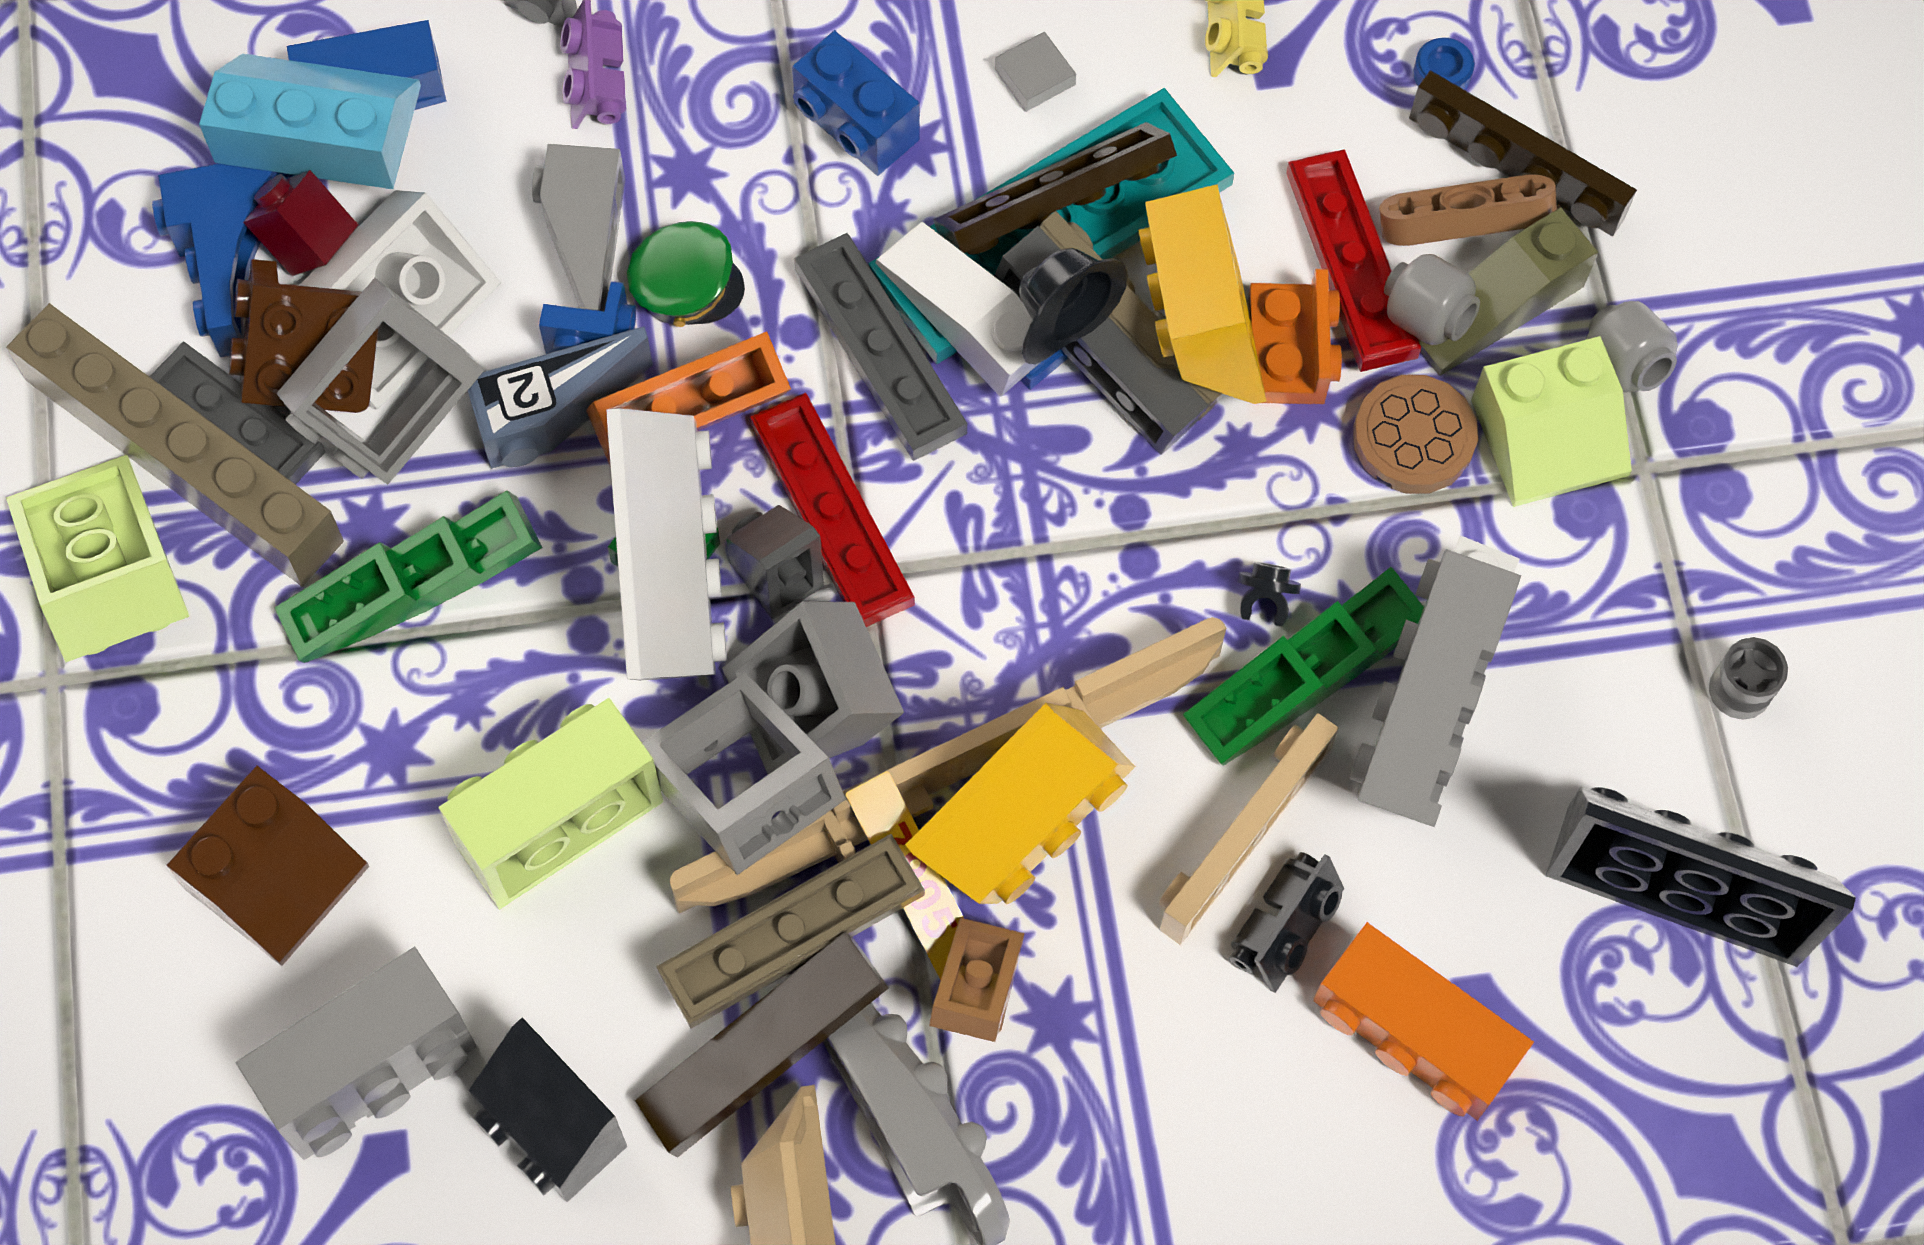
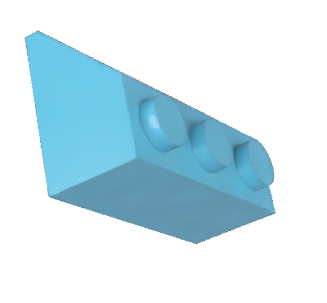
(309, 118)

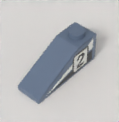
(544, 399)

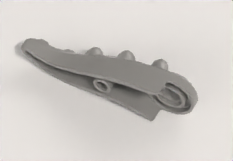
(915, 1124)

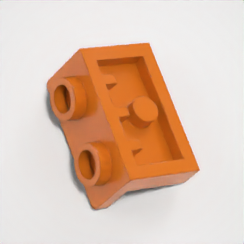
(1294, 339)

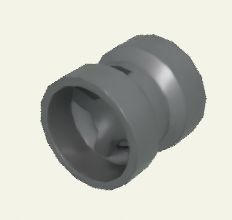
(1758, 667)

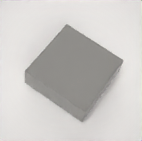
(1035, 71)

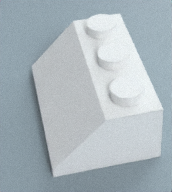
(423, 262)

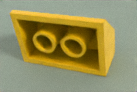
(1201, 294)
(1023, 805)

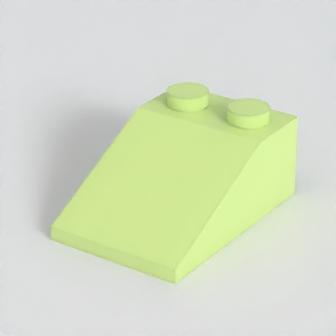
(96, 558)

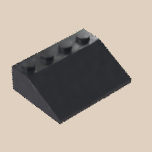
(1697, 876)

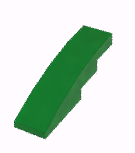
(407, 580)
(1305, 668)

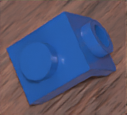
(569, 326)

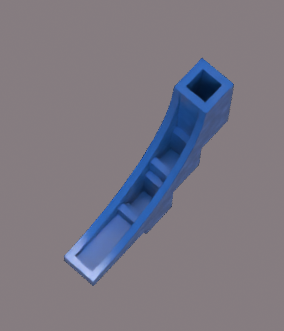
(209, 203)

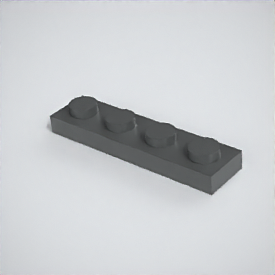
(880, 346)

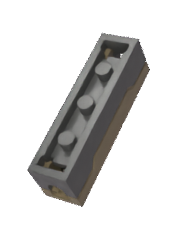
(1123, 351)

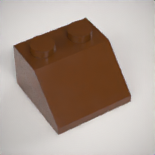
(267, 865)

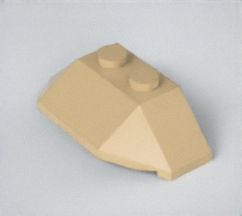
(786, 1180)

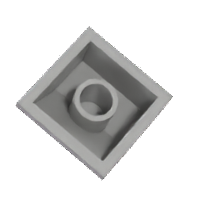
(823, 676)

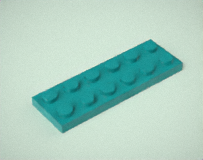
(1110, 221)

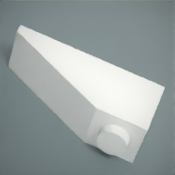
(963, 303)

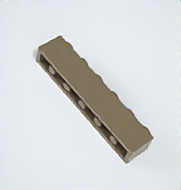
(176, 444)

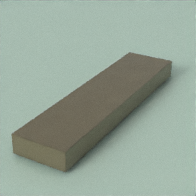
(790, 931)

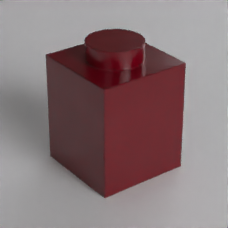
(299, 222)

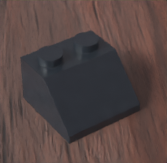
(545, 1114)

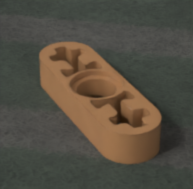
(1466, 209)

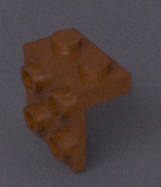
(283, 330)

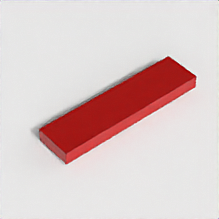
(1353, 255)
(831, 503)

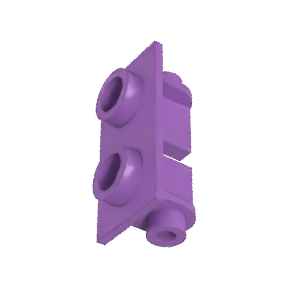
(590, 44)

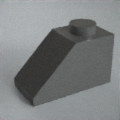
(777, 558)

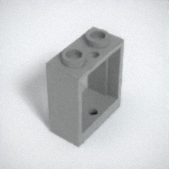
(418, 414)
(744, 826)

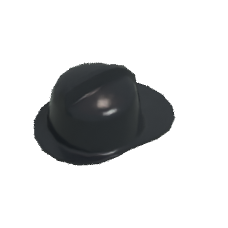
(1068, 299)

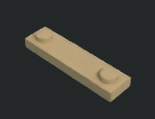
(1191, 897)

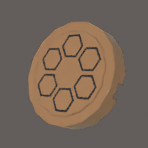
(1415, 433)

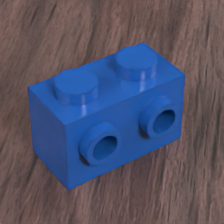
(856, 103)

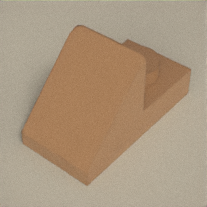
(977, 980)

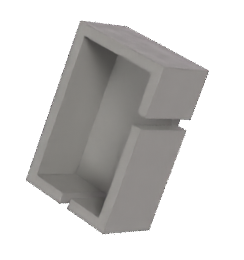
(358, 1055)

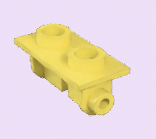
(1235, 38)

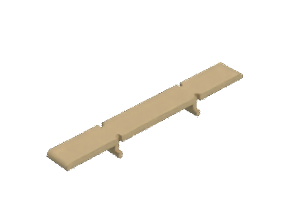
(1102, 695)

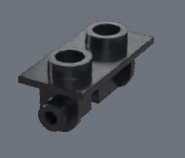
(1306, 896)

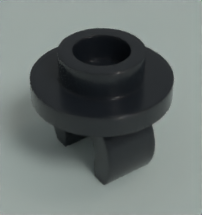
(1268, 582)

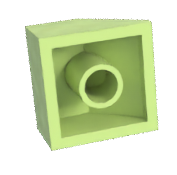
(1554, 420)

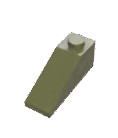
(1519, 284)

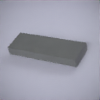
(254, 426)

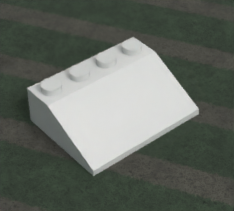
(663, 545)

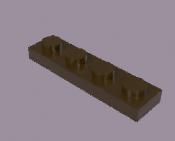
(1518, 150)
(1071, 181)

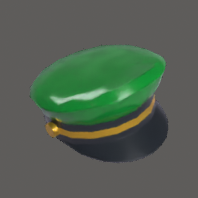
(686, 274)

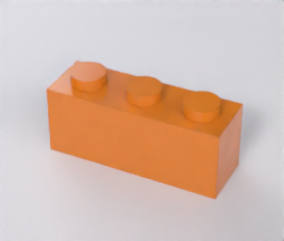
(705, 388)
(1421, 1023)

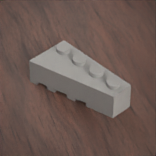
(1436, 686)

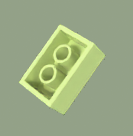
(552, 801)

